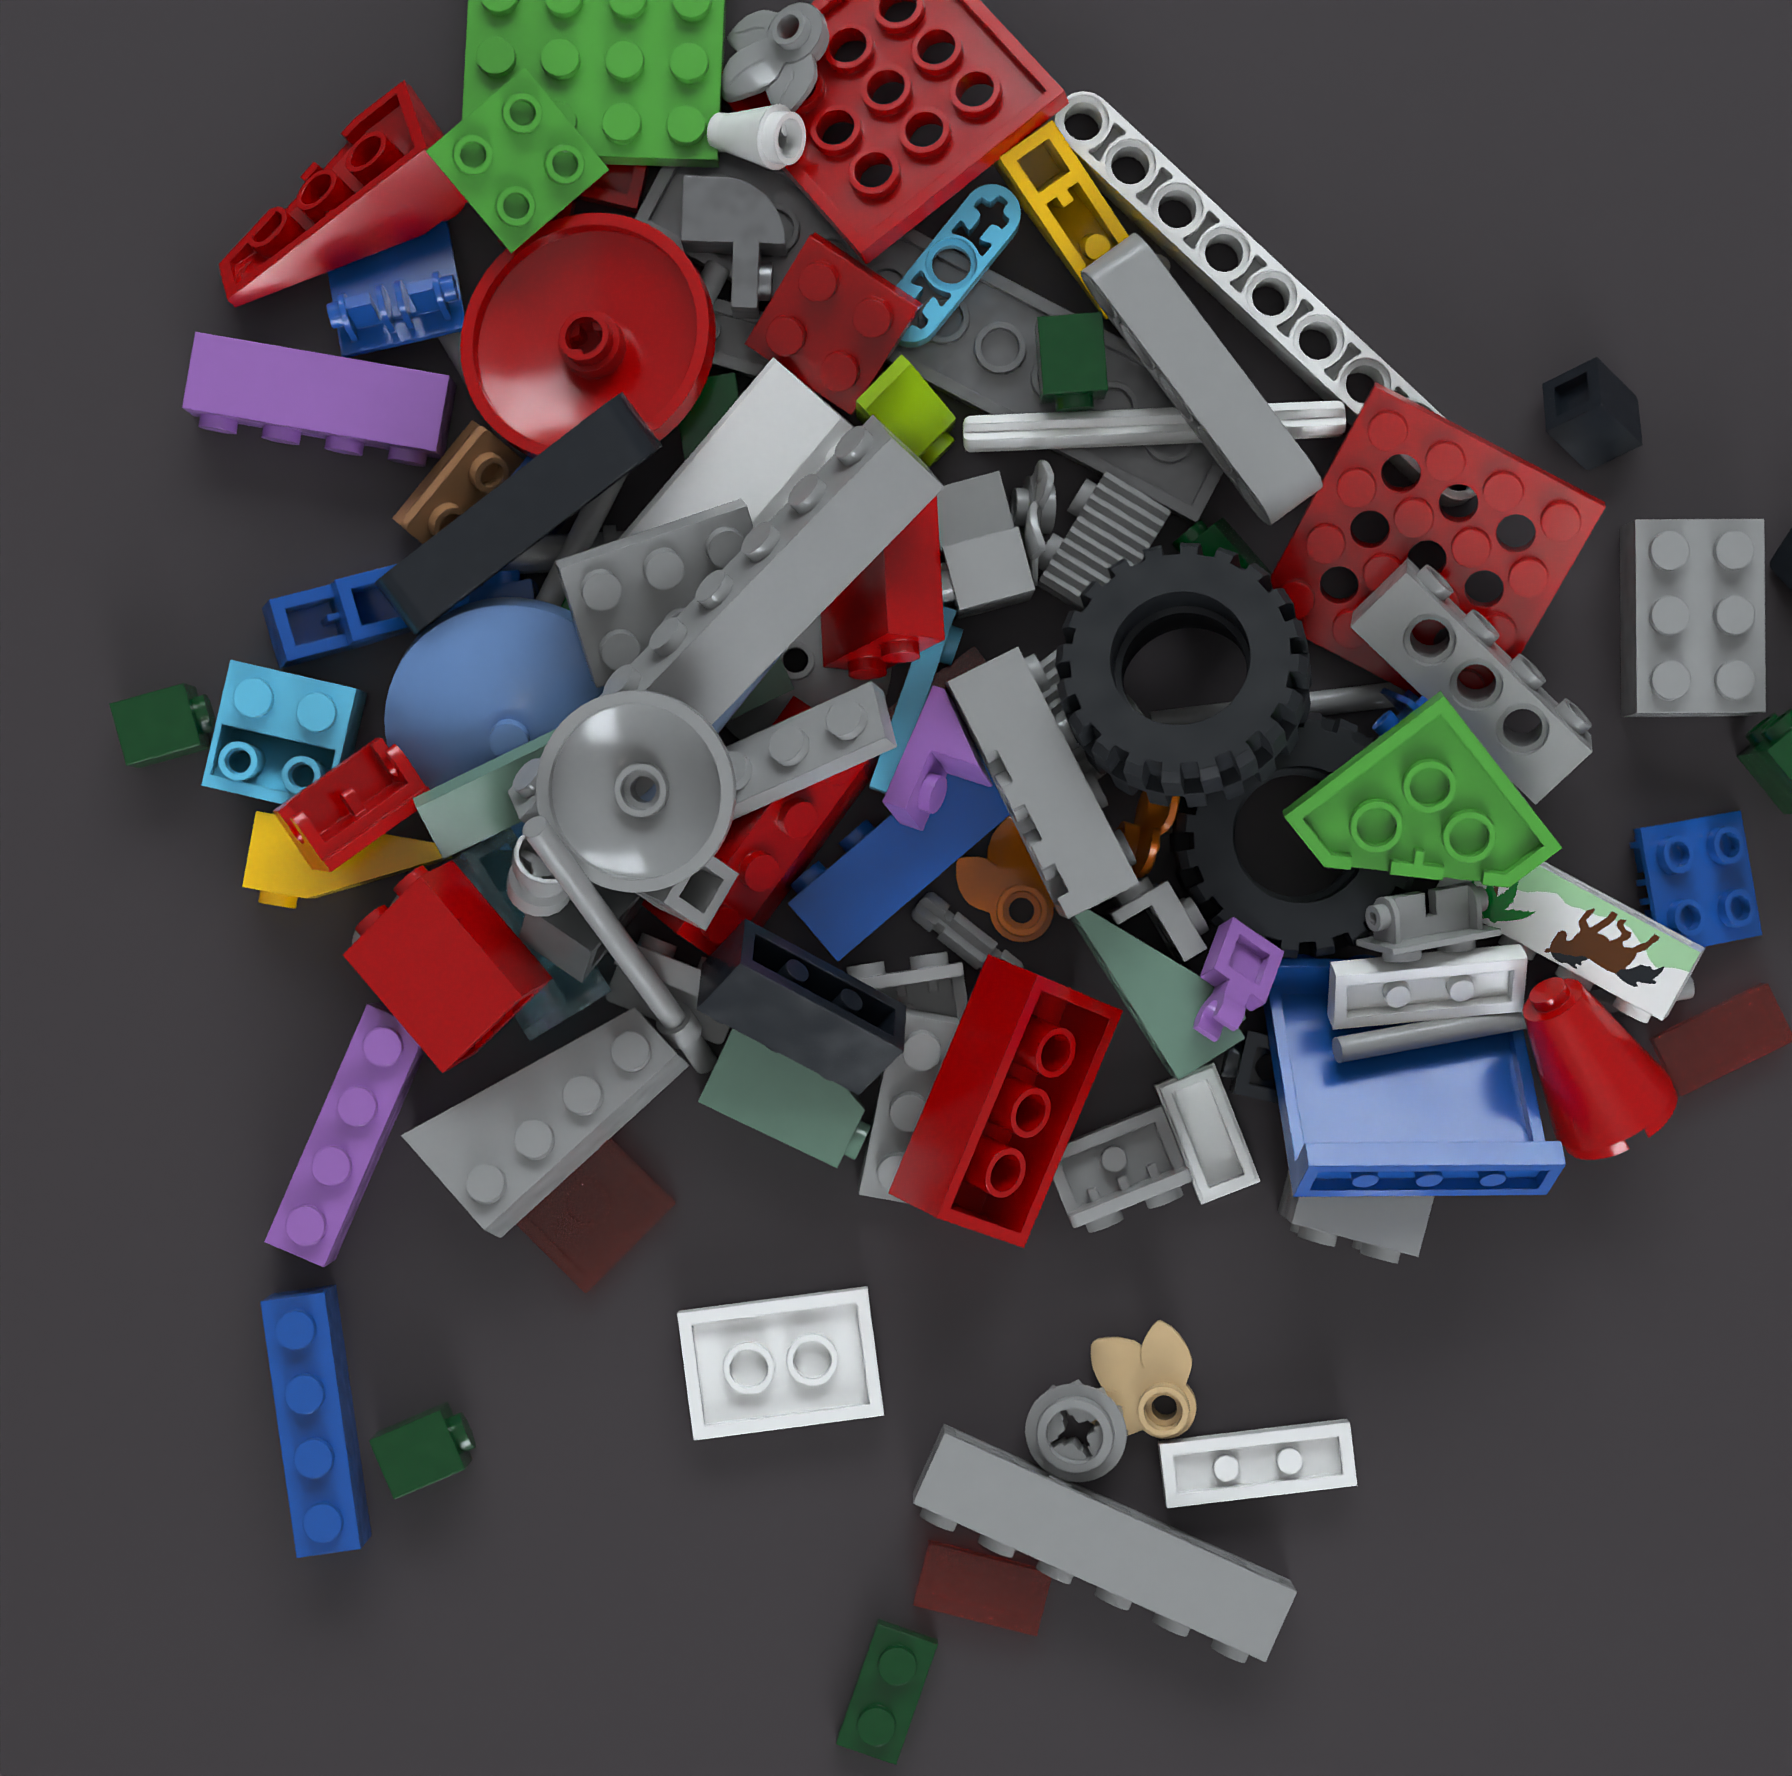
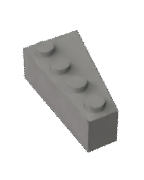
(1042, 782)
(544, 1121)

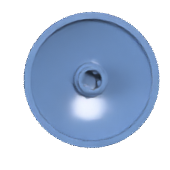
(485, 685)

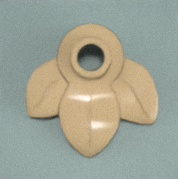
(1141, 1373)

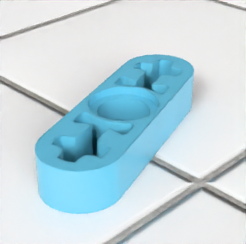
(993, 238)

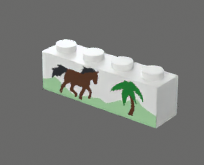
(1593, 939)

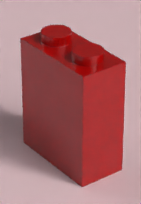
(890, 606)
(445, 963)

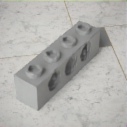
(1531, 759)

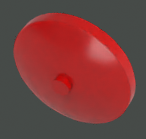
(581, 318)

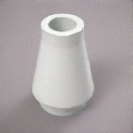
(761, 135)

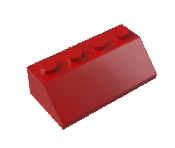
(773, 848)

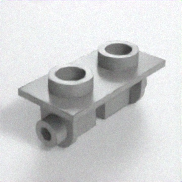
(1450, 926)

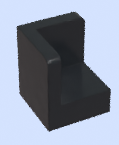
(1592, 414)

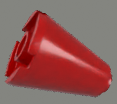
(1593, 1072)

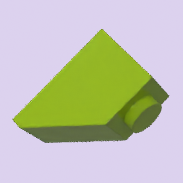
(909, 411)

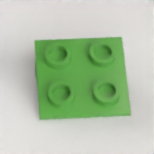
(517, 160)

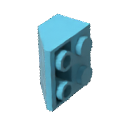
(279, 732)

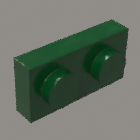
(886, 1691)

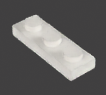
(1427, 989)
(1257, 1463)

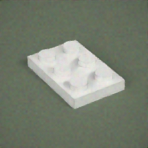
(780, 1363)

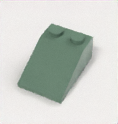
(1157, 994)

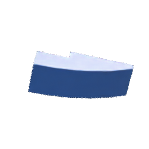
(332, 619)

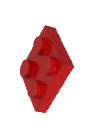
(833, 322)

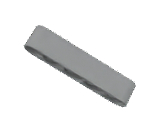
(1201, 379)

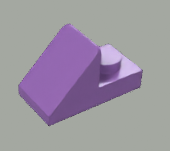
(935, 748)

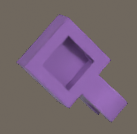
(1242, 972)

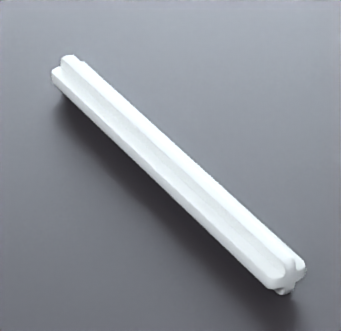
(1128, 427)

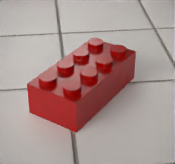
(1005, 1102)

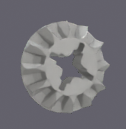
(1068, 1457)

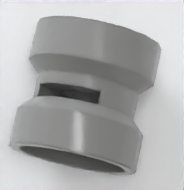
(532, 884)

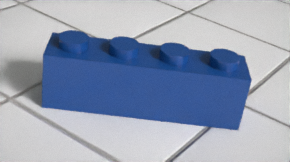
(891, 865)
(316, 1421)

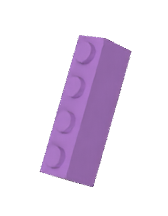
(319, 397)
(347, 1138)

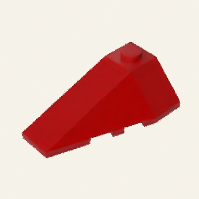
(359, 204)

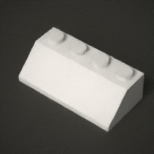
(753, 453)

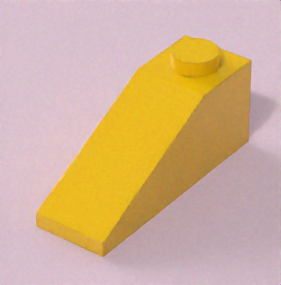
(1061, 200)
(284, 875)

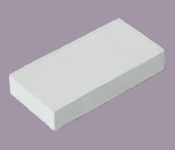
(1207, 1133)

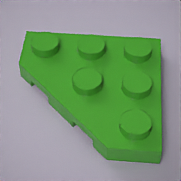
(1424, 807)

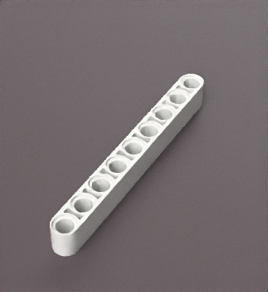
(1235, 287)

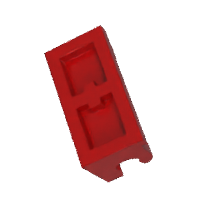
(351, 805)

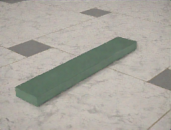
(478, 800)

